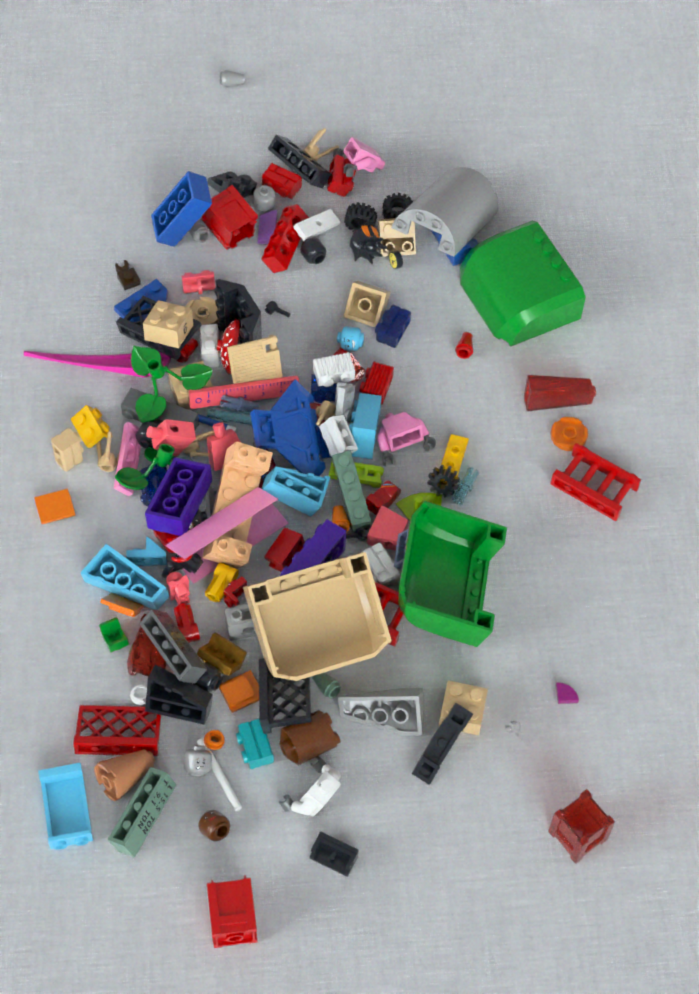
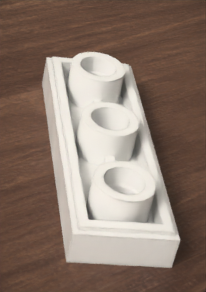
(316, 224)

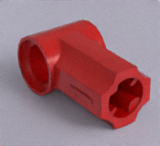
(186, 623)

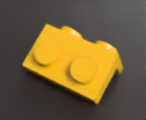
(90, 425)

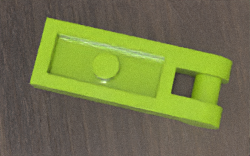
(362, 471)

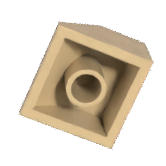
(366, 303)

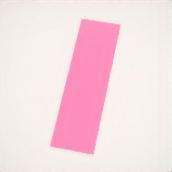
(221, 522)
(262, 525)

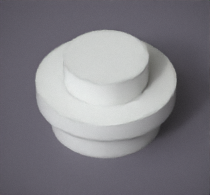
(138, 695)

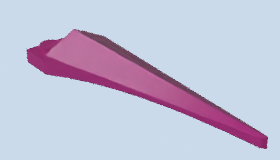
(114, 363)

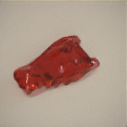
(143, 655)

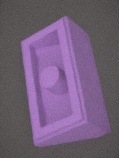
(267, 226)

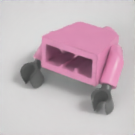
(361, 156)
(401, 431)

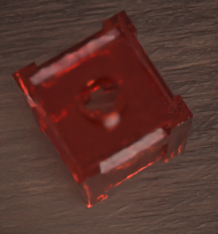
(581, 815)

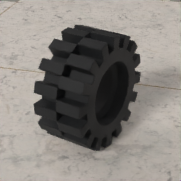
(395, 201)
(360, 215)

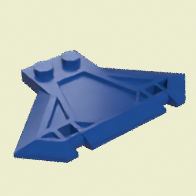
(290, 429)

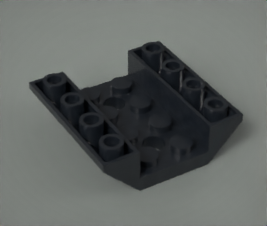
(236, 303)

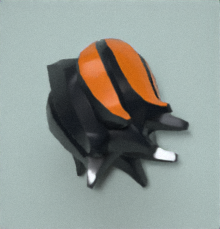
(366, 243)

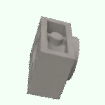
(239, 622)

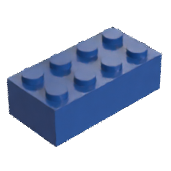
(181, 209)

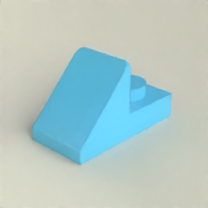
(150, 557)

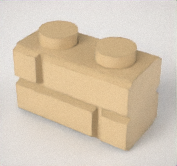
(67, 449)

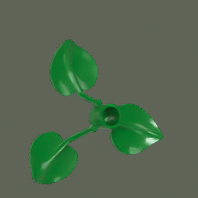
(147, 361)
(133, 479)

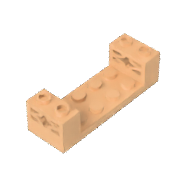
(239, 476)

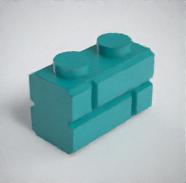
(255, 744)

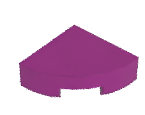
(566, 694)

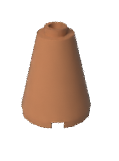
(123, 772)

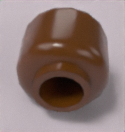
(214, 825)

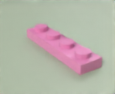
(128, 454)

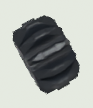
(441, 487)

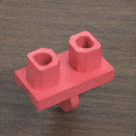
(198, 282)
(178, 587)

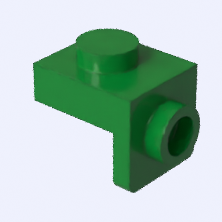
(113, 634)

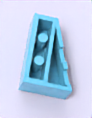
(365, 424)
(296, 489)

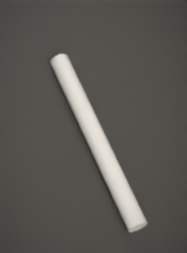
(222, 779)

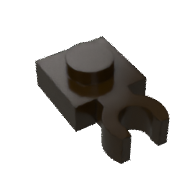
(126, 276)

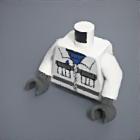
(318, 793)

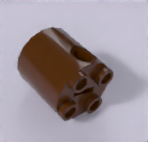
(308, 740)

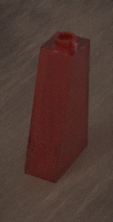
(557, 392)

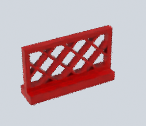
(116, 743)

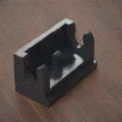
(334, 854)

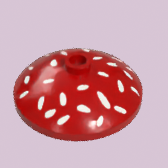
(229, 338)

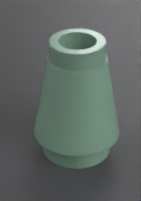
(328, 685)

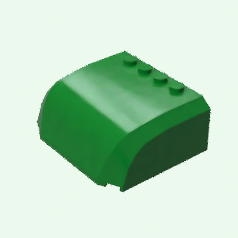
(521, 284)
(448, 573)

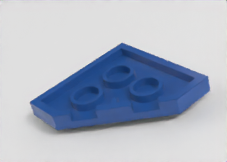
(153, 290)

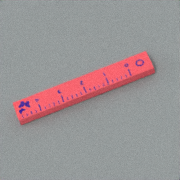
(249, 391)

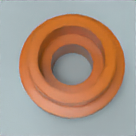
(214, 735)

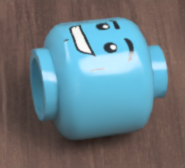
(350, 338)

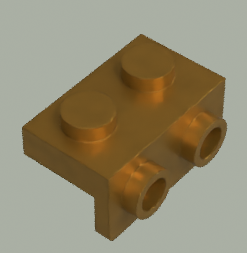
(222, 654)

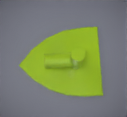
(411, 503)

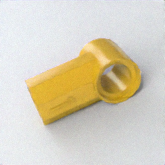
(222, 577)

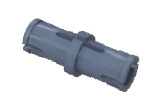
(238, 404)

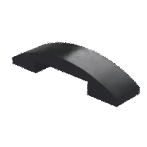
(441, 743)

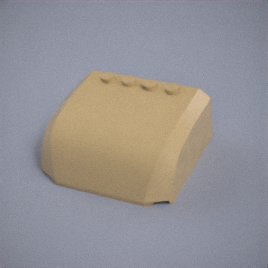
(318, 618)

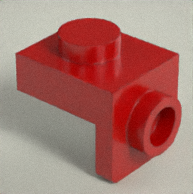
(233, 591)

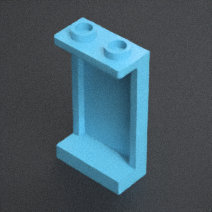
(65, 806)

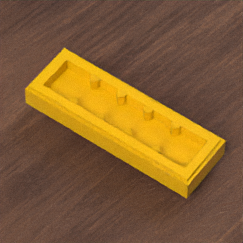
(454, 453)

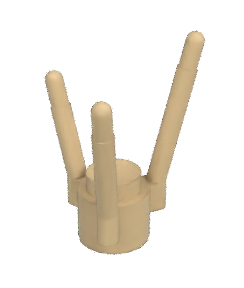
(312, 149)
(325, 411)
(195, 445)
(107, 461)

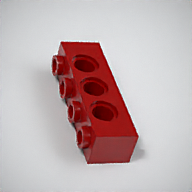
(284, 239)

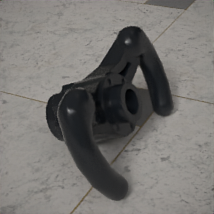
(191, 565)

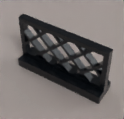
(135, 329)
(267, 700)

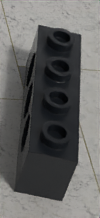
(299, 161)

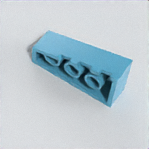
(122, 577)

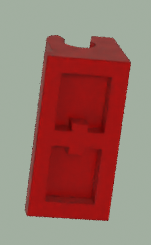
(284, 549)

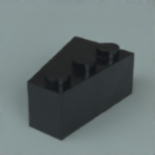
(176, 698)

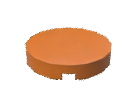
(568, 432)

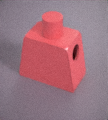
(172, 432)
(218, 445)
(386, 528)

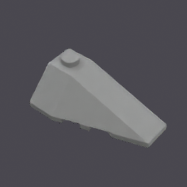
(391, 709)

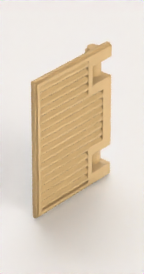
(252, 361)

